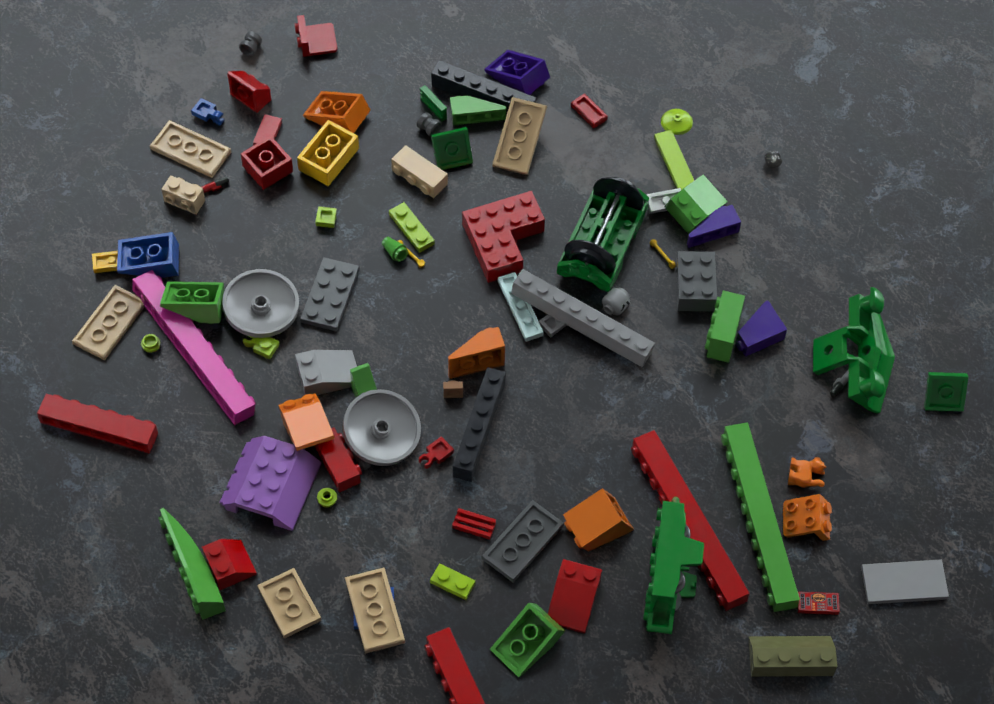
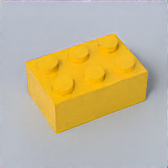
(328, 152)

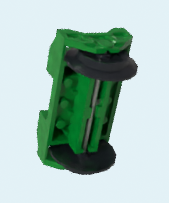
(597, 256)

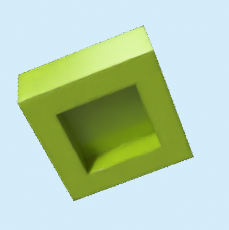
(326, 217)

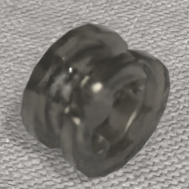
(773, 159)

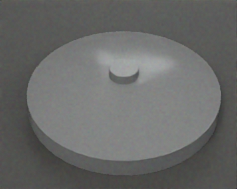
(260, 303)
(381, 427)

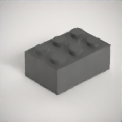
(696, 281)

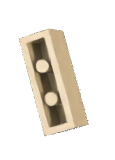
(419, 171)

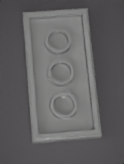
(904, 581)

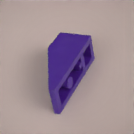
(718, 224)

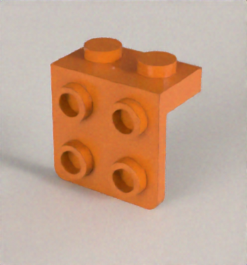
(807, 516)

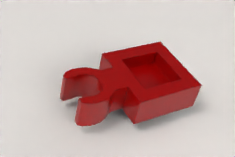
(437, 451)

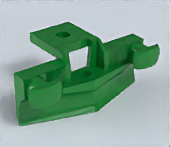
(869, 372)

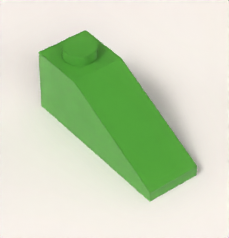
(474, 110)

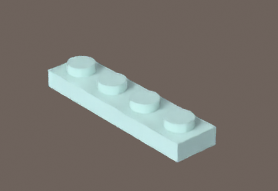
(520, 309)

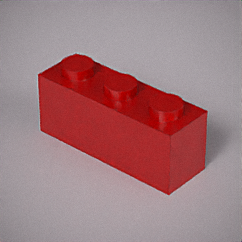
(339, 462)

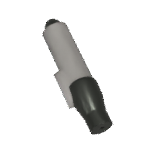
(839, 384)

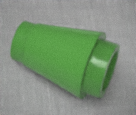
(395, 249)

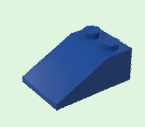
(149, 253)

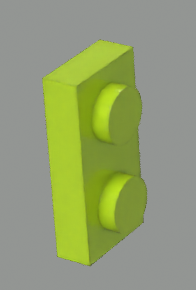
(452, 581)

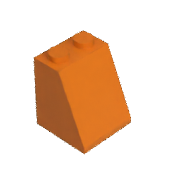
(597, 521)

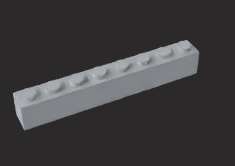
(582, 318)

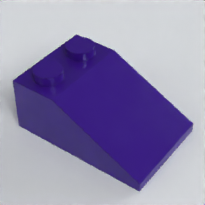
(519, 71)

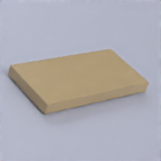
(519, 136)
(190, 149)
(109, 322)
(374, 610)

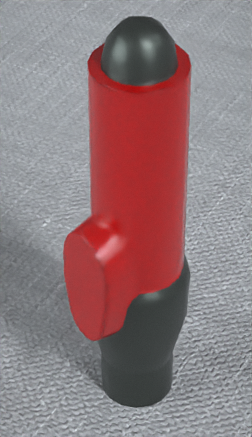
(215, 185)

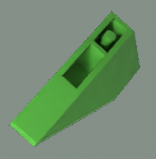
(193, 569)

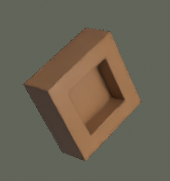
(453, 389)

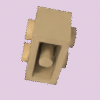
(183, 194)

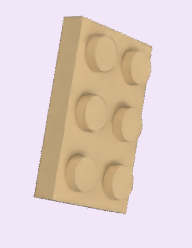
(289, 603)

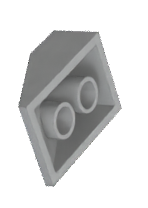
(325, 370)

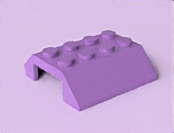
(271, 480)

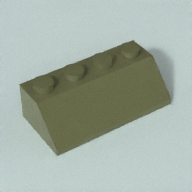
(792, 656)

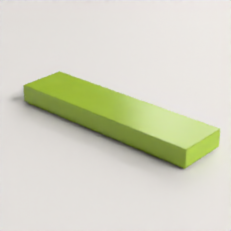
(674, 159)

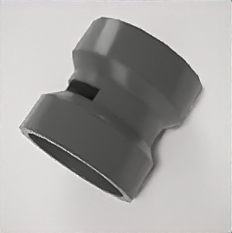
(250, 44)
(428, 124)

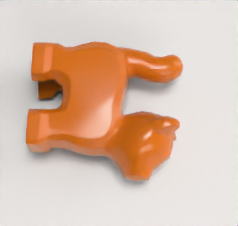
(803, 473)

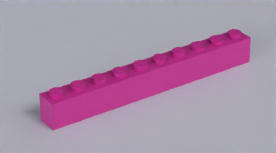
(195, 350)

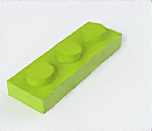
(411, 227)

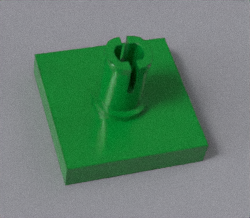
(452, 148)
(946, 391)

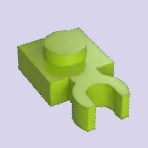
(263, 346)

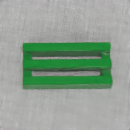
(433, 103)

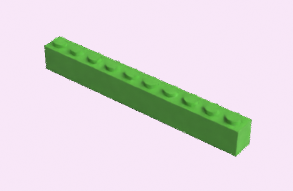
(760, 518)

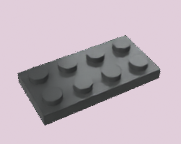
(330, 294)
(522, 541)

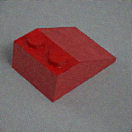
(574, 595)

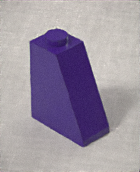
(761, 330)

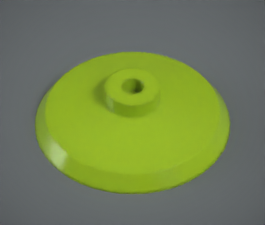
(677, 121)

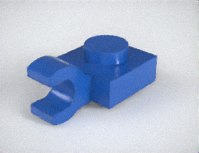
(206, 110)

